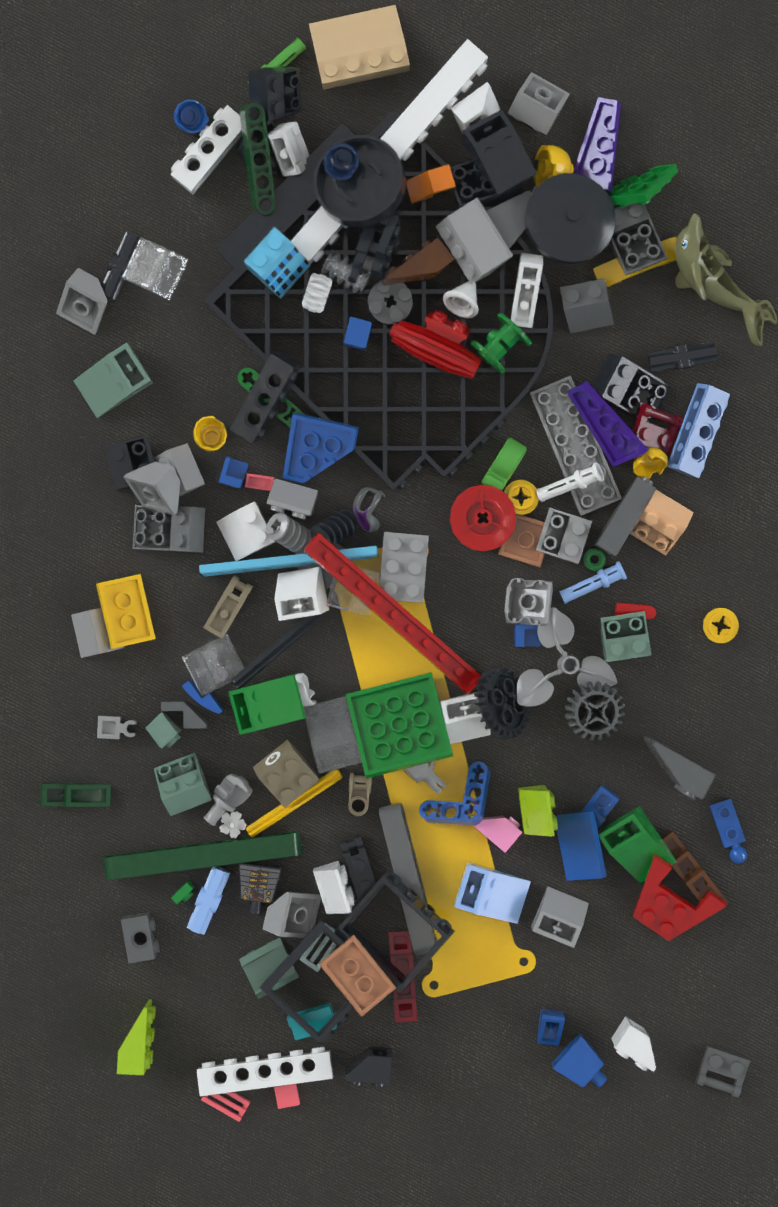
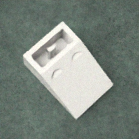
(333, 888)

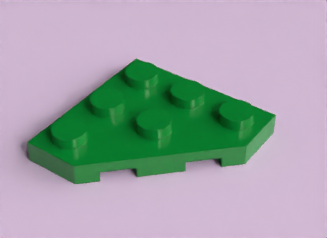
(642, 188)

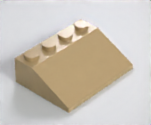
(359, 47)

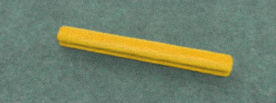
(280, 812)

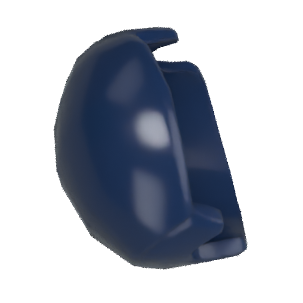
(341, 161)

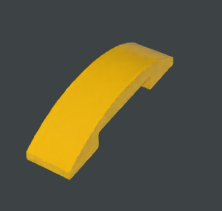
(614, 274)

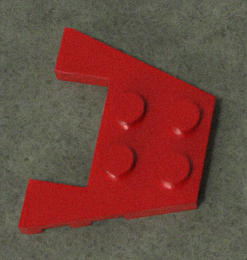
(665, 910)

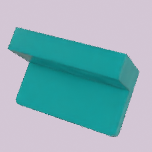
(315, 1016)

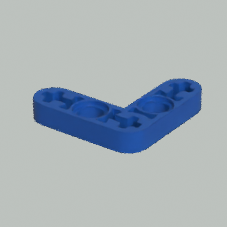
(465, 807)

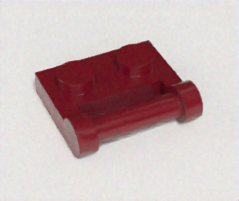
(654, 435)

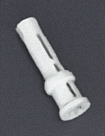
(579, 479)

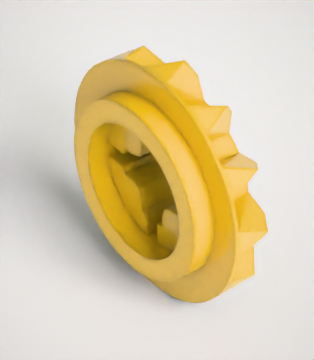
(528, 490)
(724, 635)

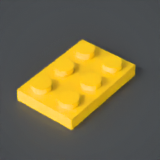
(125, 611)

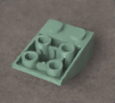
(113, 380)

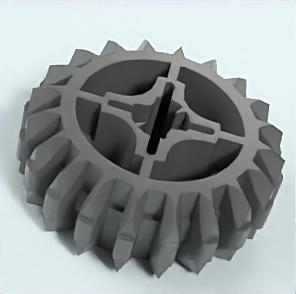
(589, 716)

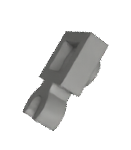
(111, 727)

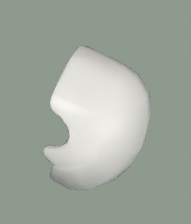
(305, 692)

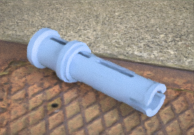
(605, 576)

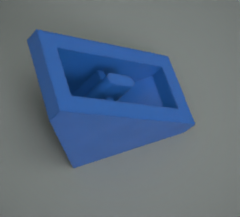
(550, 1027)

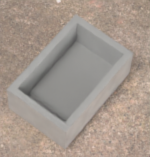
(404, 566)

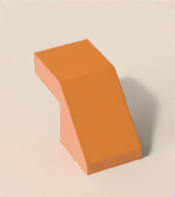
(429, 183)

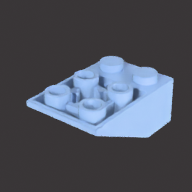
(491, 893)

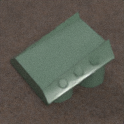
(262, 962)

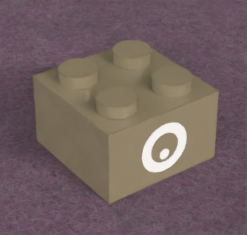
(286, 773)

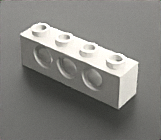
(208, 162)

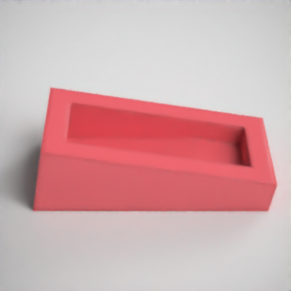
(258, 482)

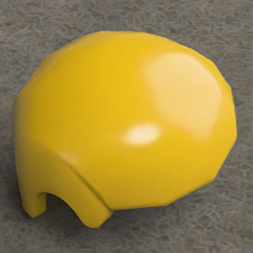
(210, 433)
(650, 462)

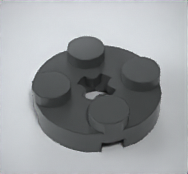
(395, 313)

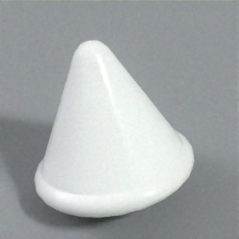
(462, 300)

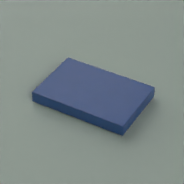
(580, 846)

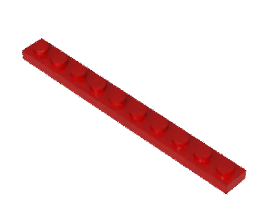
(392, 613)

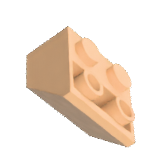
(661, 522)

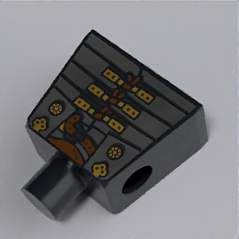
(258, 884)

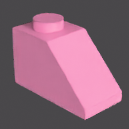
(500, 830)

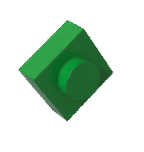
(183, 893)

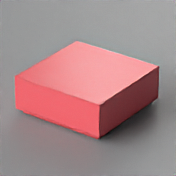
(287, 1095)

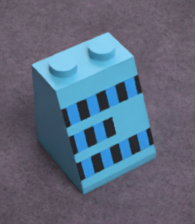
(277, 263)

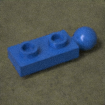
(729, 829)

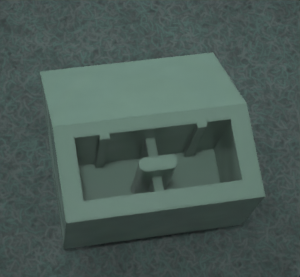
(625, 636)
(182, 784)

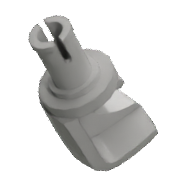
(425, 773)
(227, 796)

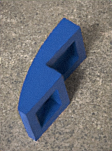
(209, 701)
(601, 803)

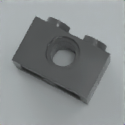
(136, 950)

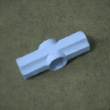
(208, 900)

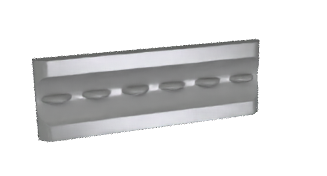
(573, 444)

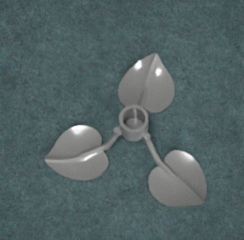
(535, 688)

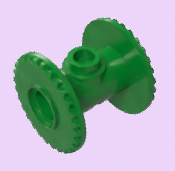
(500, 341)

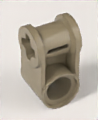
(359, 791)

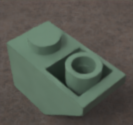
(164, 730)

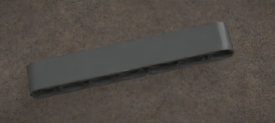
(406, 867)

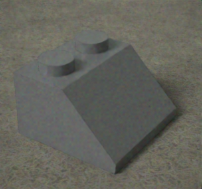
(587, 305)

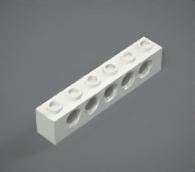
(209, 1085)

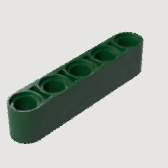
(250, 150)

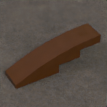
(689, 869)

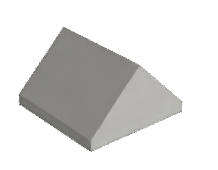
(91, 633)

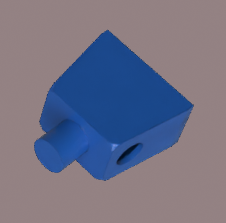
(580, 1063)

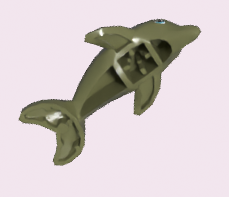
(704, 272)

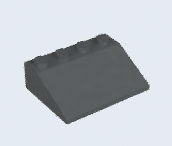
(687, 775)

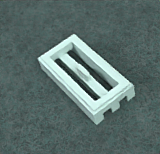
(310, 962)

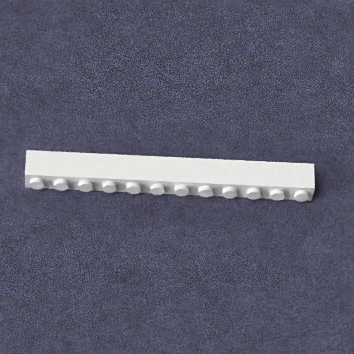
(403, 135)

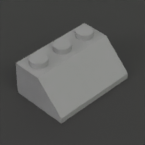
(474, 241)

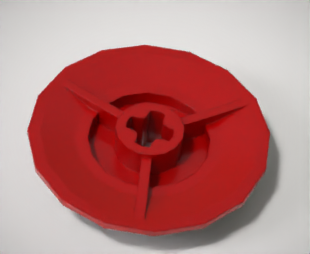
(483, 535)

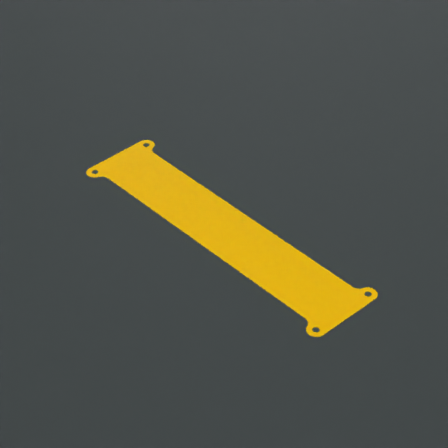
(481, 945)

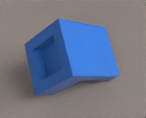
(357, 333)
(233, 473)
(525, 635)

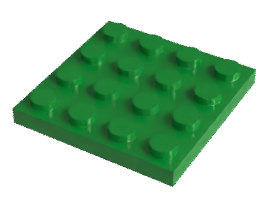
(399, 725)

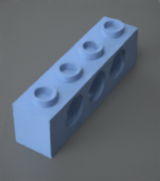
(698, 420)

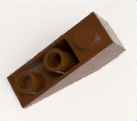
(424, 265)

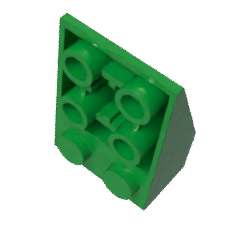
(267, 704)
(634, 843)

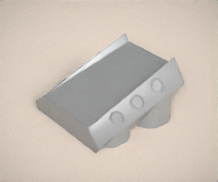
(528, 602)

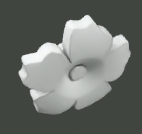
(232, 824)

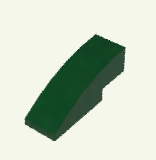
(75, 794)

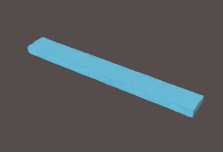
(280, 562)

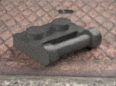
(724, 1064)

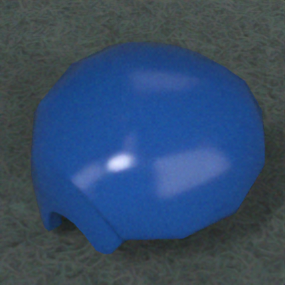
(190, 116)

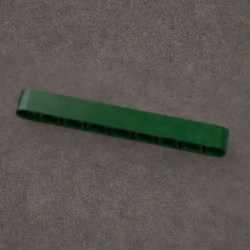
(202, 855)

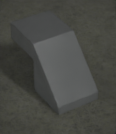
(191, 718)

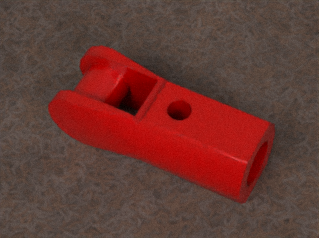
(626, 608)

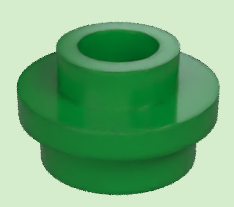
(601, 559)

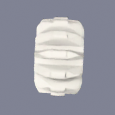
(316, 293)

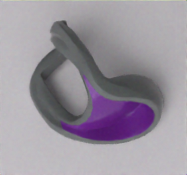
(365, 518)

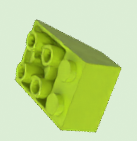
(536, 810)
(135, 1052)

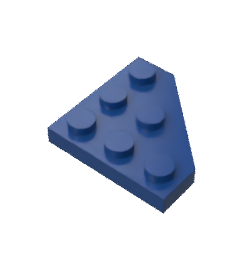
(315, 446)

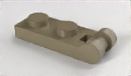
(227, 608)

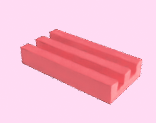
(246, 1102)

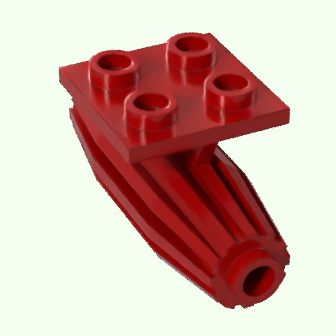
(438, 343)

